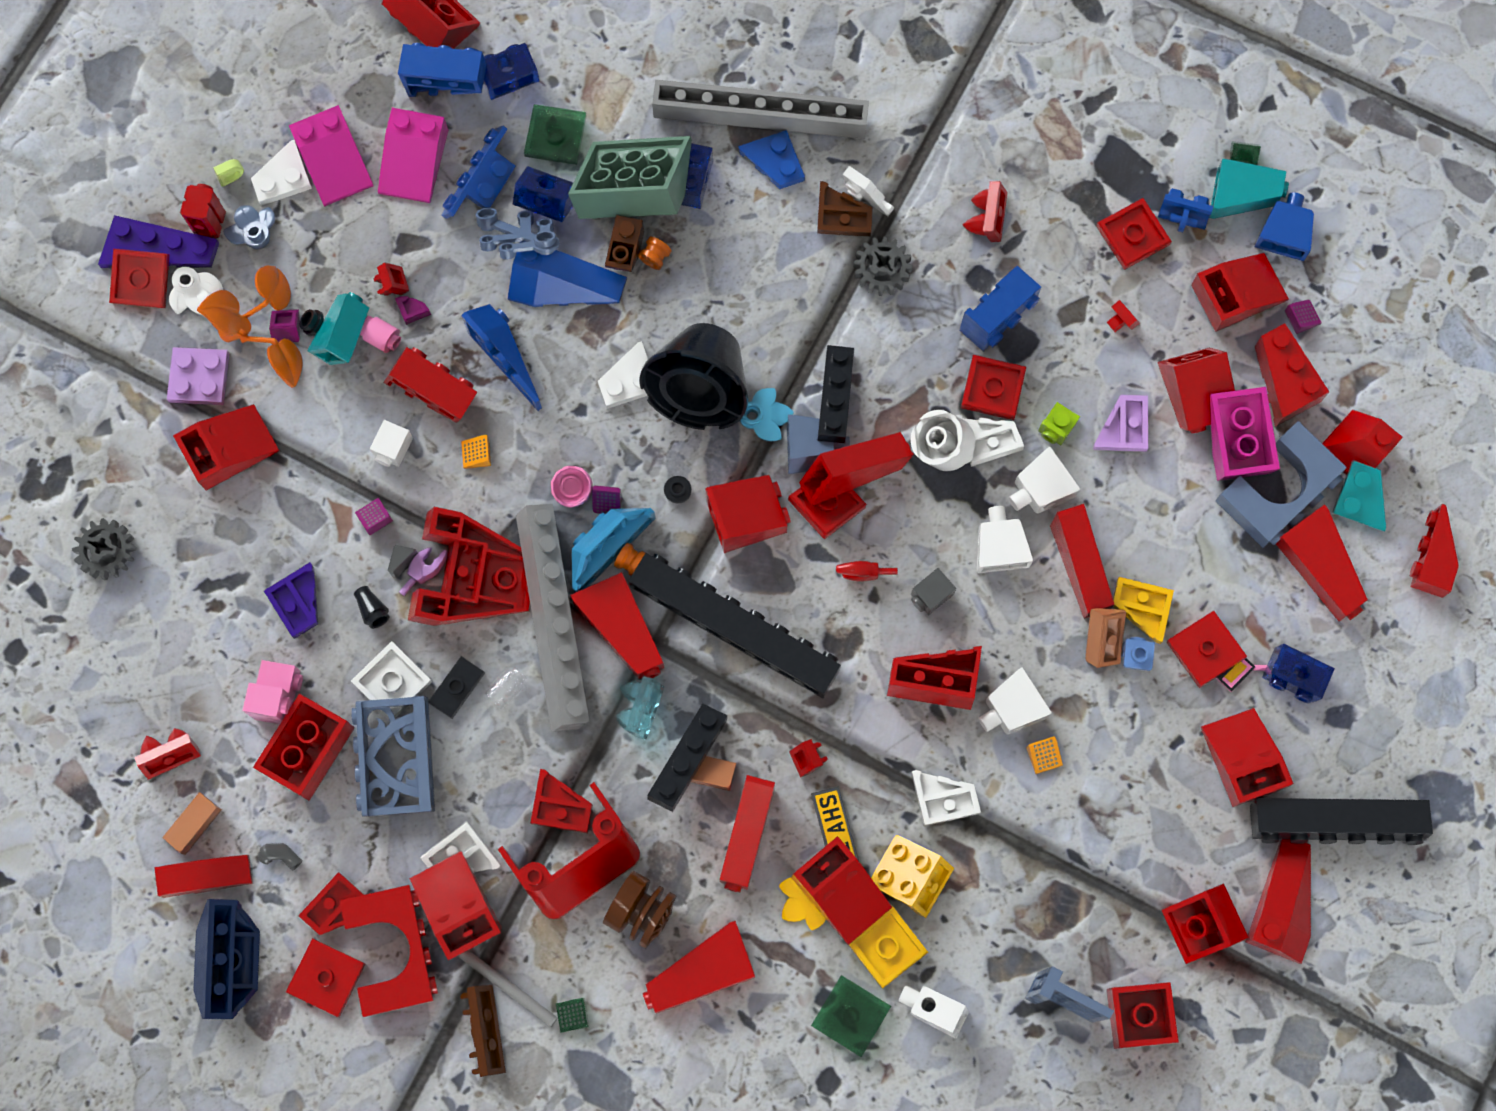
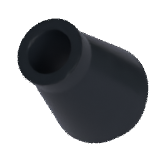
(371, 608)

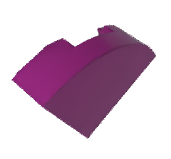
(412, 309)

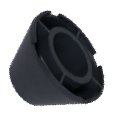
(697, 378)

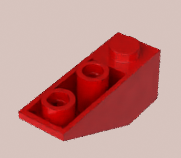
(1438, 558)

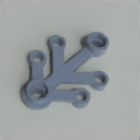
(543, 242)

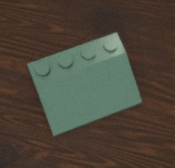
(632, 178)

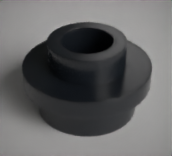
(311, 321)
(677, 497)

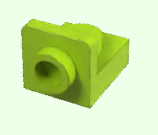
(1058, 424)

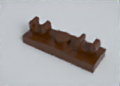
(485, 1030)

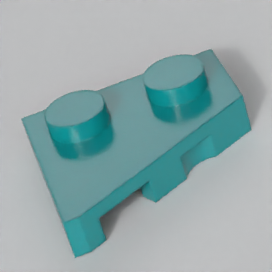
(1362, 496)

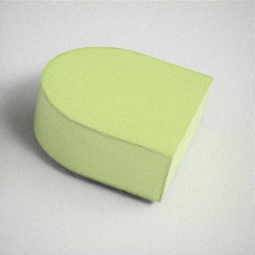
(228, 171)

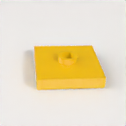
(888, 948)

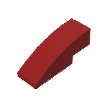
(203, 875)

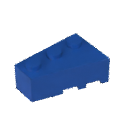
(441, 69)
(1000, 309)

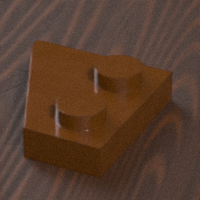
(842, 214)

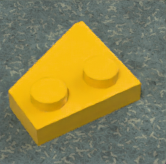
(1144, 605)

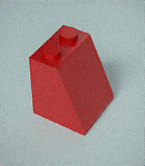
(1190, 383)
(746, 511)

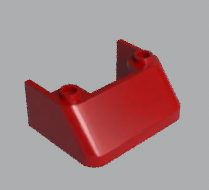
(584, 875)

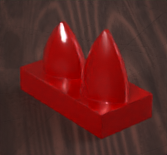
(992, 221)
(159, 758)

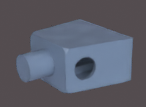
(803, 443)

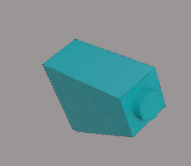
(1246, 188)
(340, 330)

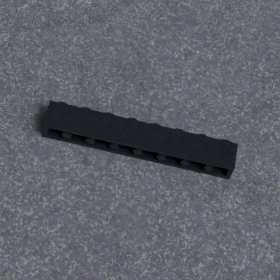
(735, 625)

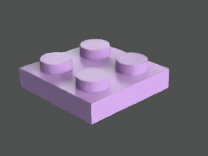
(198, 376)

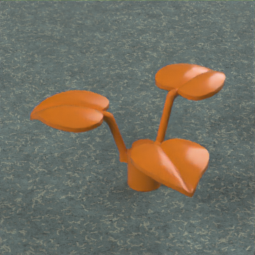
(223, 312)

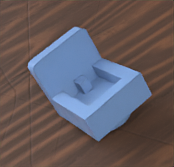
(1138, 653)

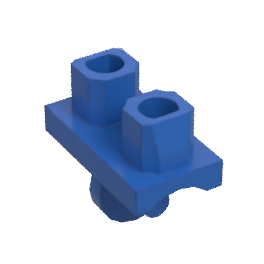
(1185, 211)

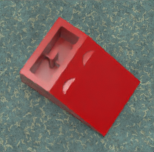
(1238, 290)
(225, 445)
(1246, 757)
(842, 890)
(455, 905)

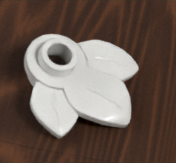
(193, 293)

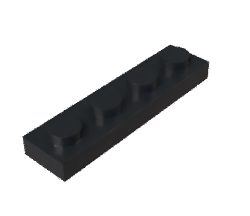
(835, 394)
(687, 757)

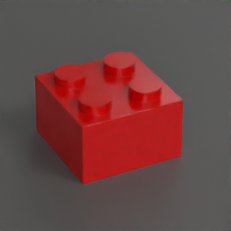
(1142, 1015)

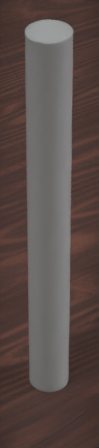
(508, 987)

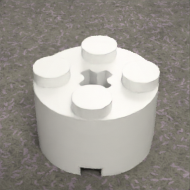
(943, 440)

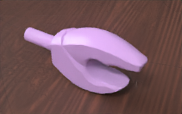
(420, 571)

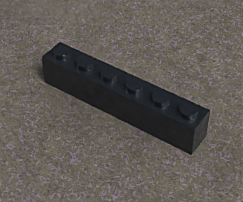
(1341, 820)

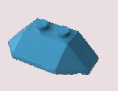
(603, 543)

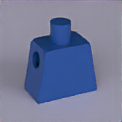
(1288, 229)

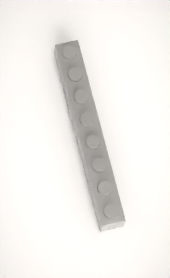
(760, 109)
(552, 618)

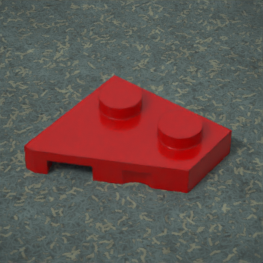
(559, 806)
(324, 910)

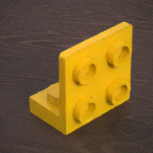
(912, 875)

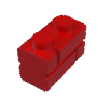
(203, 211)

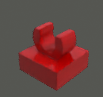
(392, 279)
(1122, 317)
(806, 757)

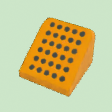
(476, 452)
(1044, 755)

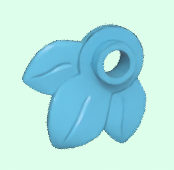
(769, 415)

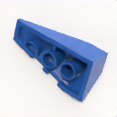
(562, 280)
(493, 335)

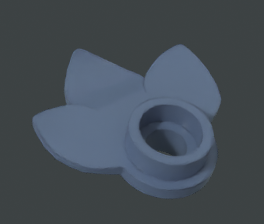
(251, 227)

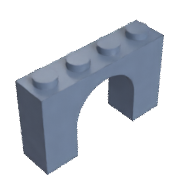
(1266, 519)

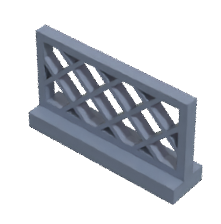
(1047, 987)

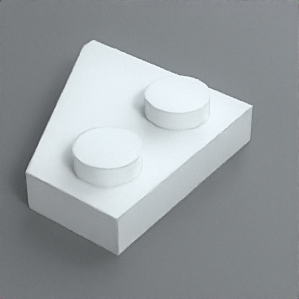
(281, 176)
(862, 188)
(622, 380)
(993, 439)
(943, 798)
(467, 841)

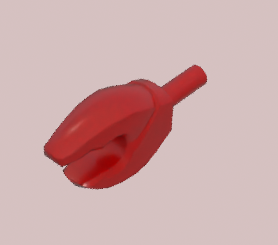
(863, 571)

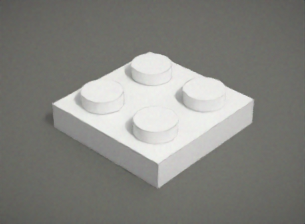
(391, 677)

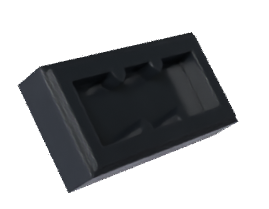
(456, 687)

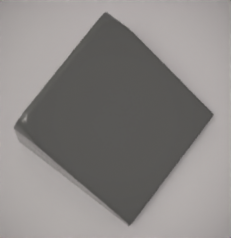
(400, 560)

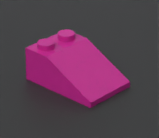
(412, 154)
(331, 155)
(1242, 434)

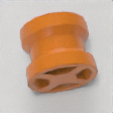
(654, 253)
(629, 558)

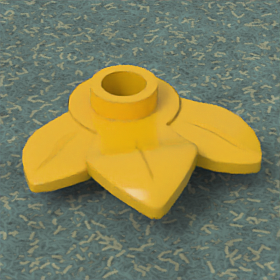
(799, 906)

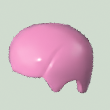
(571, 486)

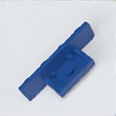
(484, 177)

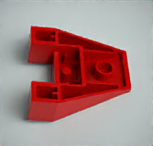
(480, 575)

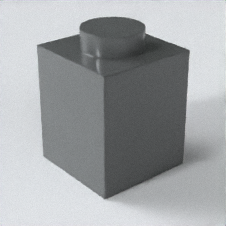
(932, 592)

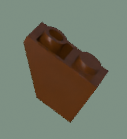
(625, 243)

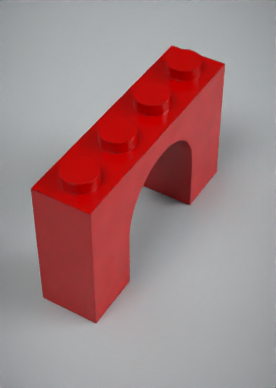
(413, 984)

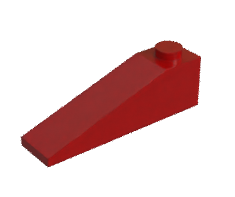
(1284, 909)

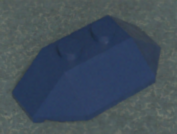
(225, 959)

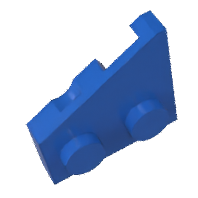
(775, 158)

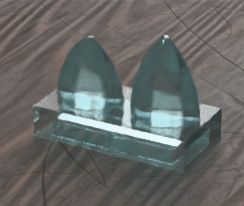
(646, 698)

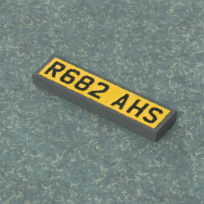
(833, 817)

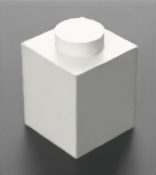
(391, 444)

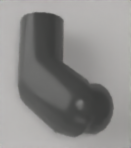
(279, 851)

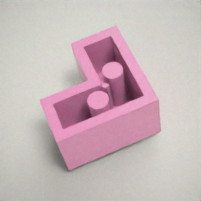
(273, 692)

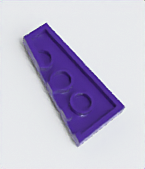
(184, 247)

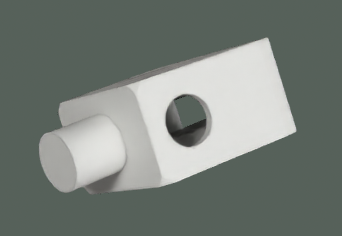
(1044, 484)
(1002, 543)
(1014, 705)
(947, 1015)

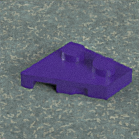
(296, 600)

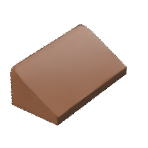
(1105, 637)
(715, 773)
(192, 823)

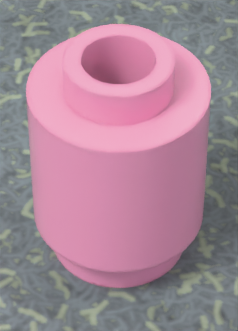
(380, 334)

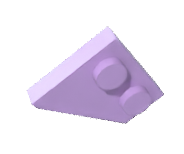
(1126, 426)

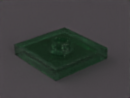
(555, 134)
(851, 1016)

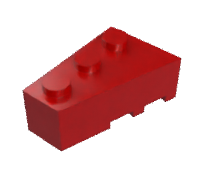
(1288, 375)
(431, 384)
(937, 678)

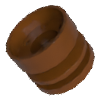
(639, 909)

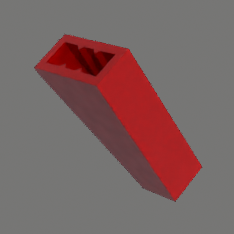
(854, 466)
(1081, 559)
(1323, 562)
(618, 620)
(747, 833)
(705, 970)

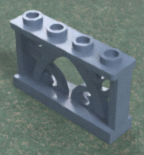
(422, 785)

